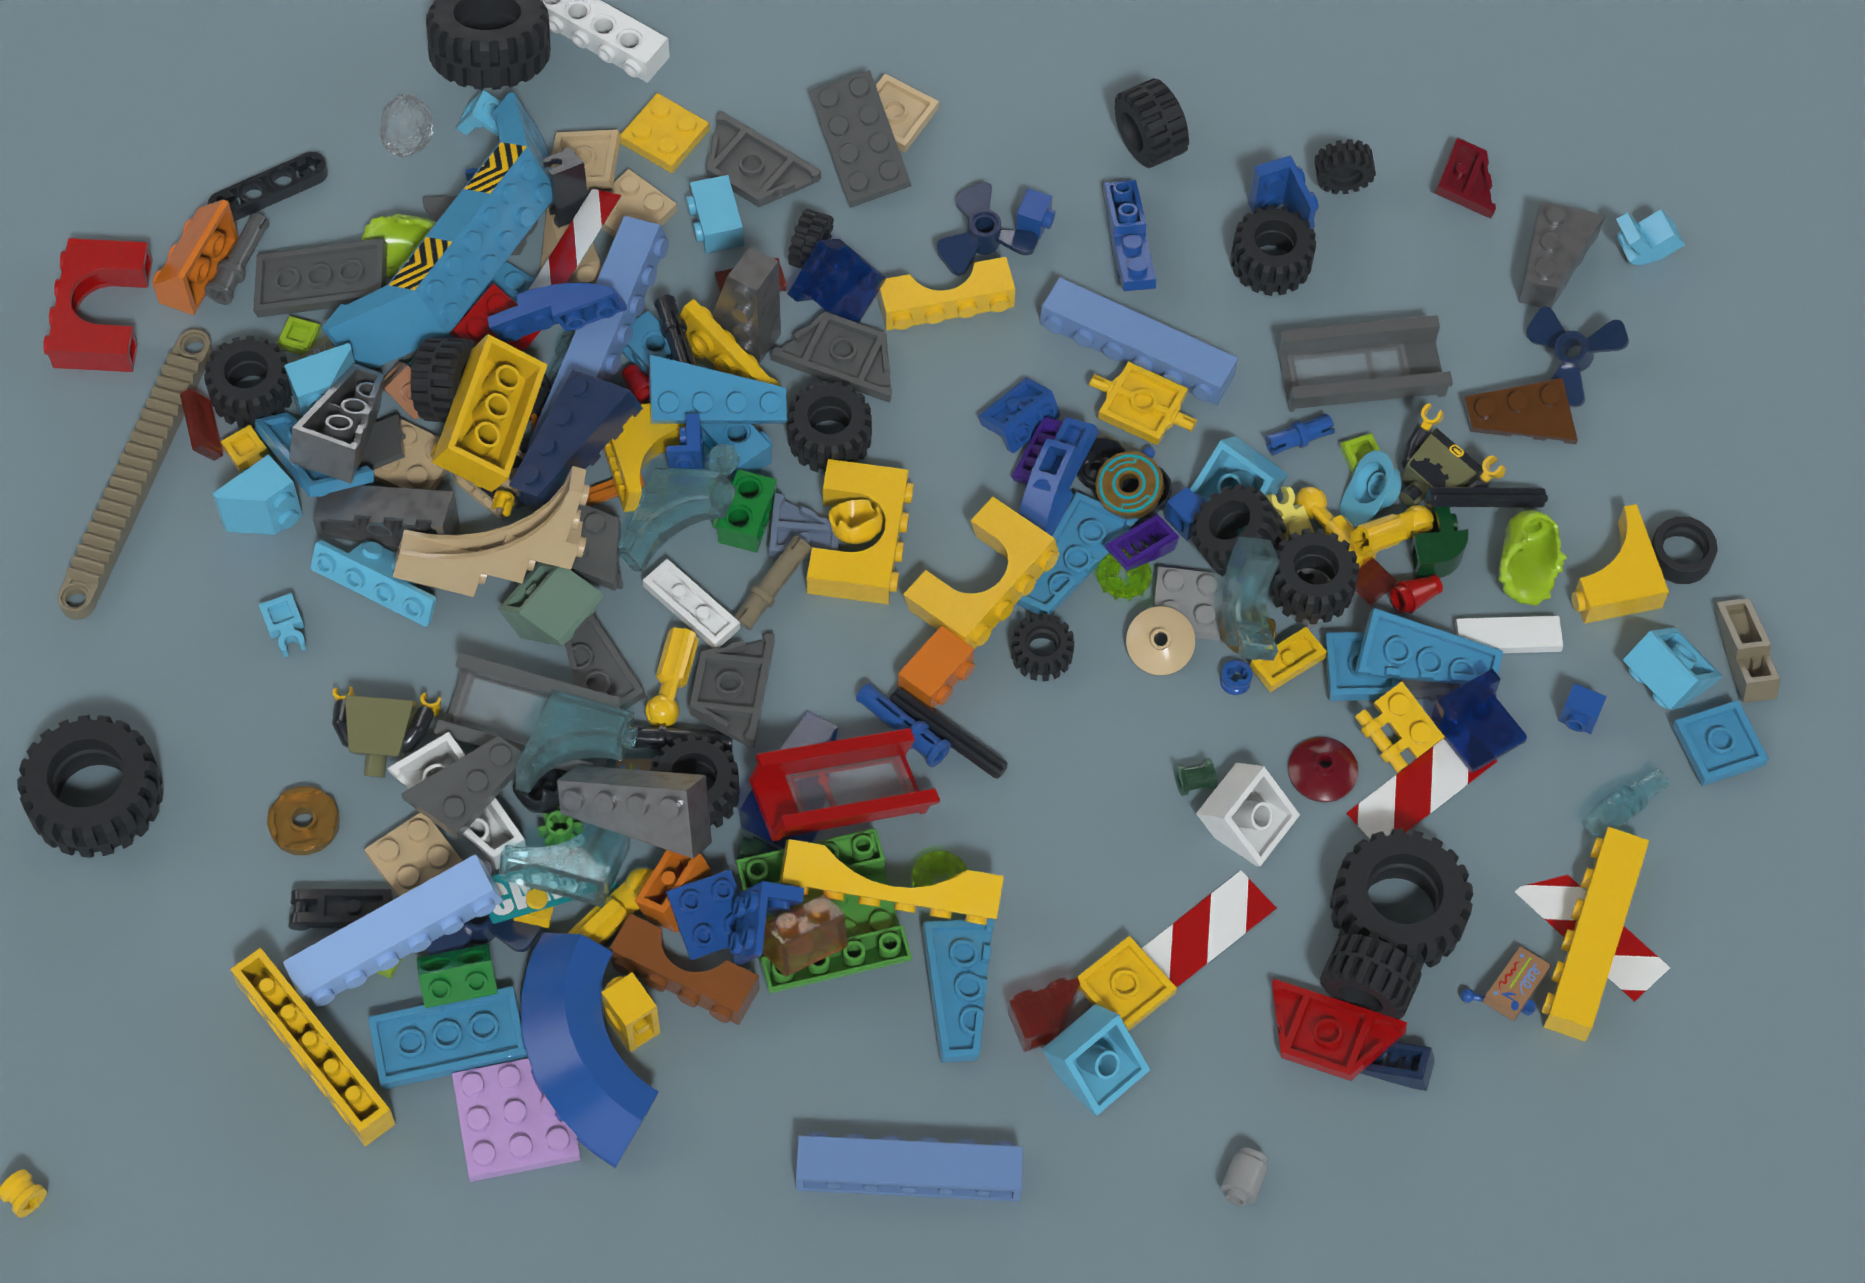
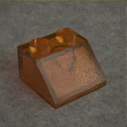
(805, 935)

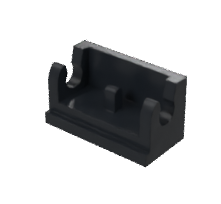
(567, 184)

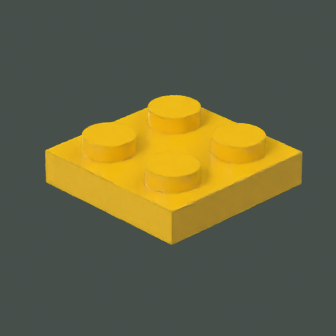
(664, 133)
(1126, 983)

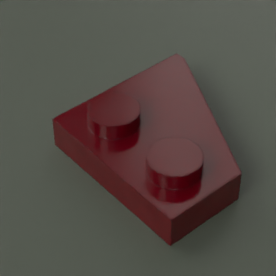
(1467, 178)

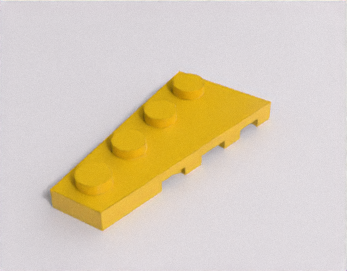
(719, 345)

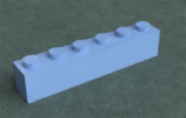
(393, 932)

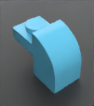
(1649, 239)

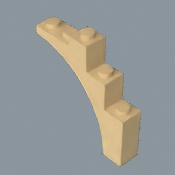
(507, 552)

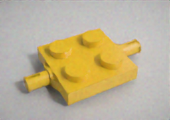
(1142, 403)

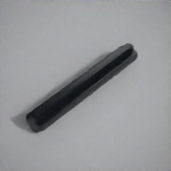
(1486, 497)
(945, 729)

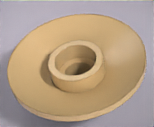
(1166, 658)

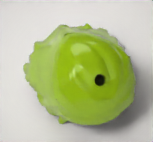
(401, 234)
(1530, 557)

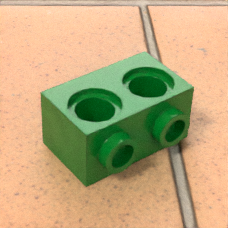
(752, 511)
(456, 975)

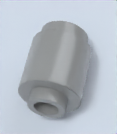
(1245, 1177)

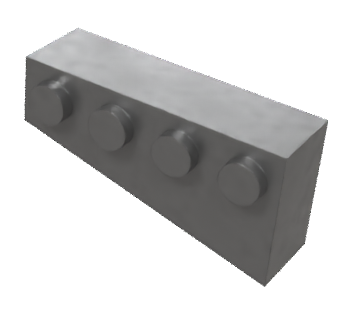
(751, 303)
(339, 425)
(384, 514)
(641, 804)

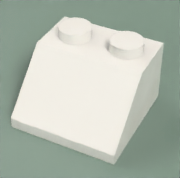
(1248, 812)

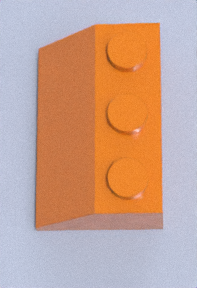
(194, 258)

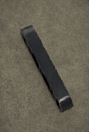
(270, 192)

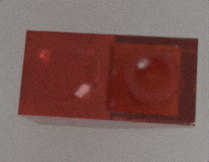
(1043, 1013)

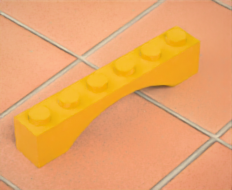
(966, 893)

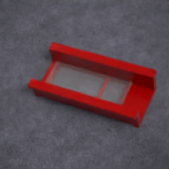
(838, 784)

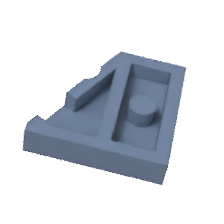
(801, 522)

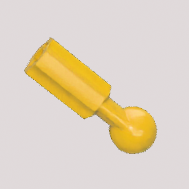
(1316, 508)
(1391, 530)
(672, 674)
(605, 921)

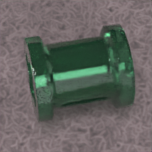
(1195, 776)

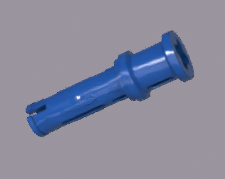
(925, 741)

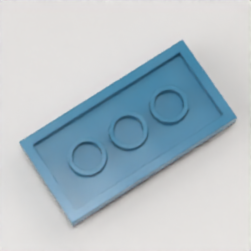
(446, 1038)

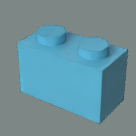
(716, 214)

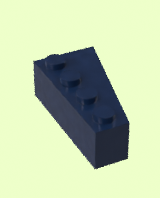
(573, 434)

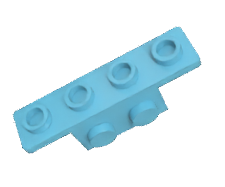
(369, 573)

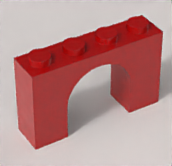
(86, 268)

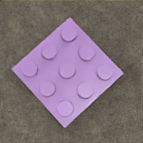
(509, 1122)

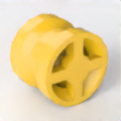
(22, 1193)

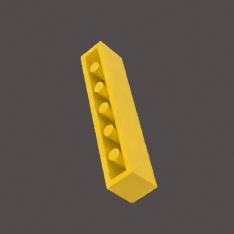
(1595, 934)

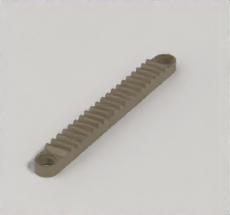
(133, 476)

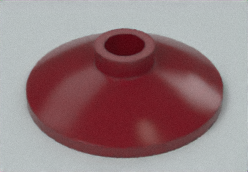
(1318, 782)

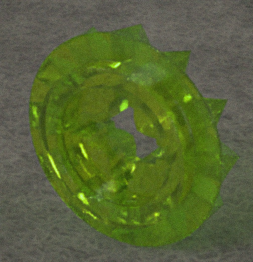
(1109, 571)
(936, 862)

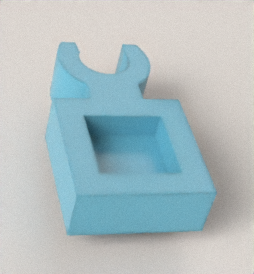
(283, 622)

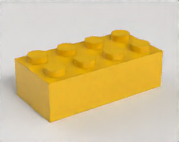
(489, 413)

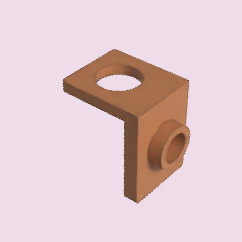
(398, 386)

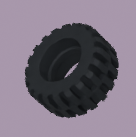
(488, 41)
(77, 747)
(1415, 861)

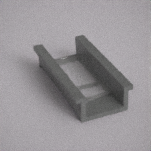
(1362, 362)
(507, 704)

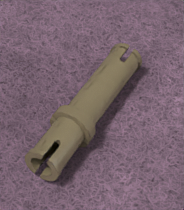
(768, 588)

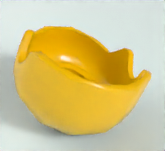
(855, 521)

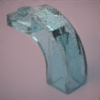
(1245, 598)

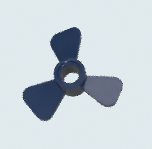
(960, 249)
(1548, 332)
(514, 934)

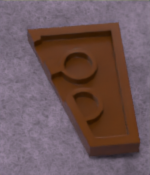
(1525, 410)

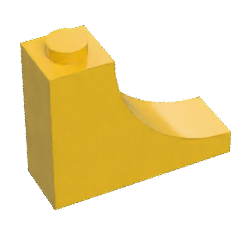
(634, 450)
(1629, 582)

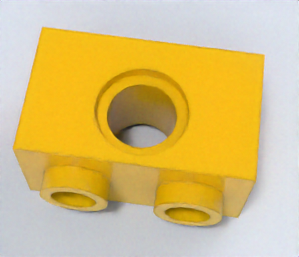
(630, 1011)

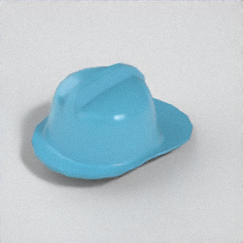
(1371, 488)

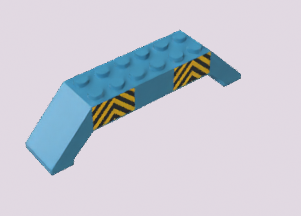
(457, 253)

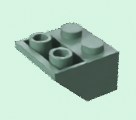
(550, 604)

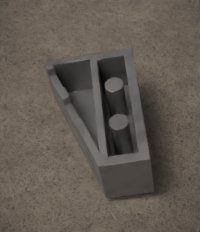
(1556, 249)

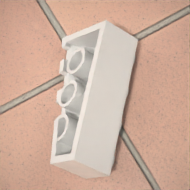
(493, 825)

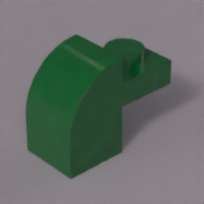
(1439, 551)

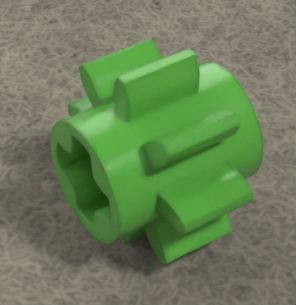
(559, 822)

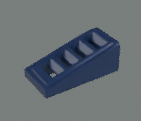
(1406, 1076)

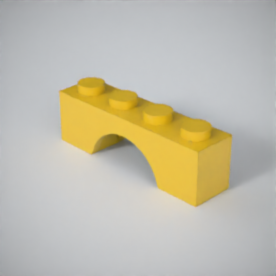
(908, 303)

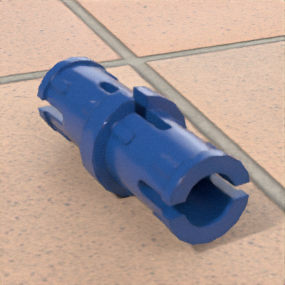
(1299, 434)

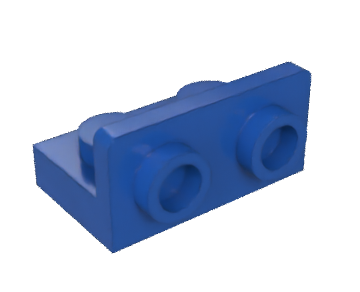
(1020, 413)
(691, 448)

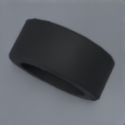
(1690, 529)

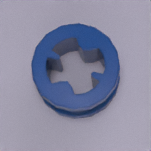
(1242, 684)

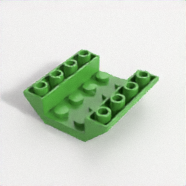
(871, 931)

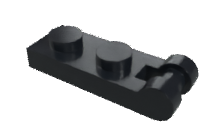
(334, 906)

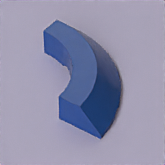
(571, 1047)

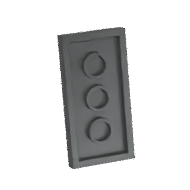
(860, 138)
(318, 277)

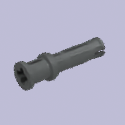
(231, 270)

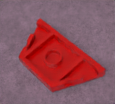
(1330, 1032)

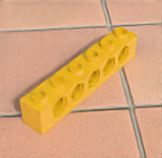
(313, 1047)

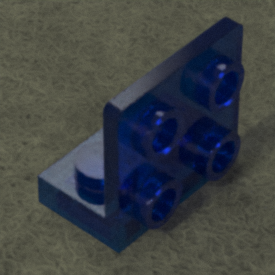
(838, 280)
(1477, 722)

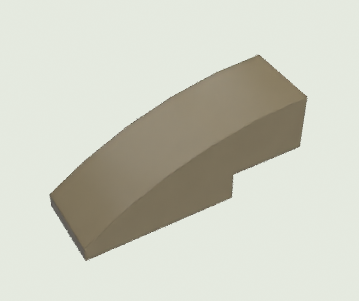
(1747, 650)

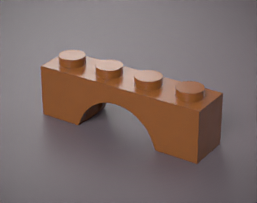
(722, 990)

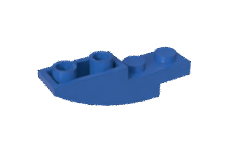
(1129, 236)
(566, 303)
(1054, 472)

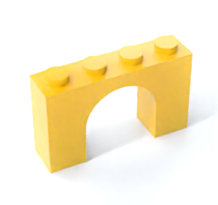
(870, 572)
(975, 615)

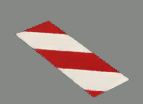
(577, 238)
(1414, 792)
(1209, 928)
(1634, 964)

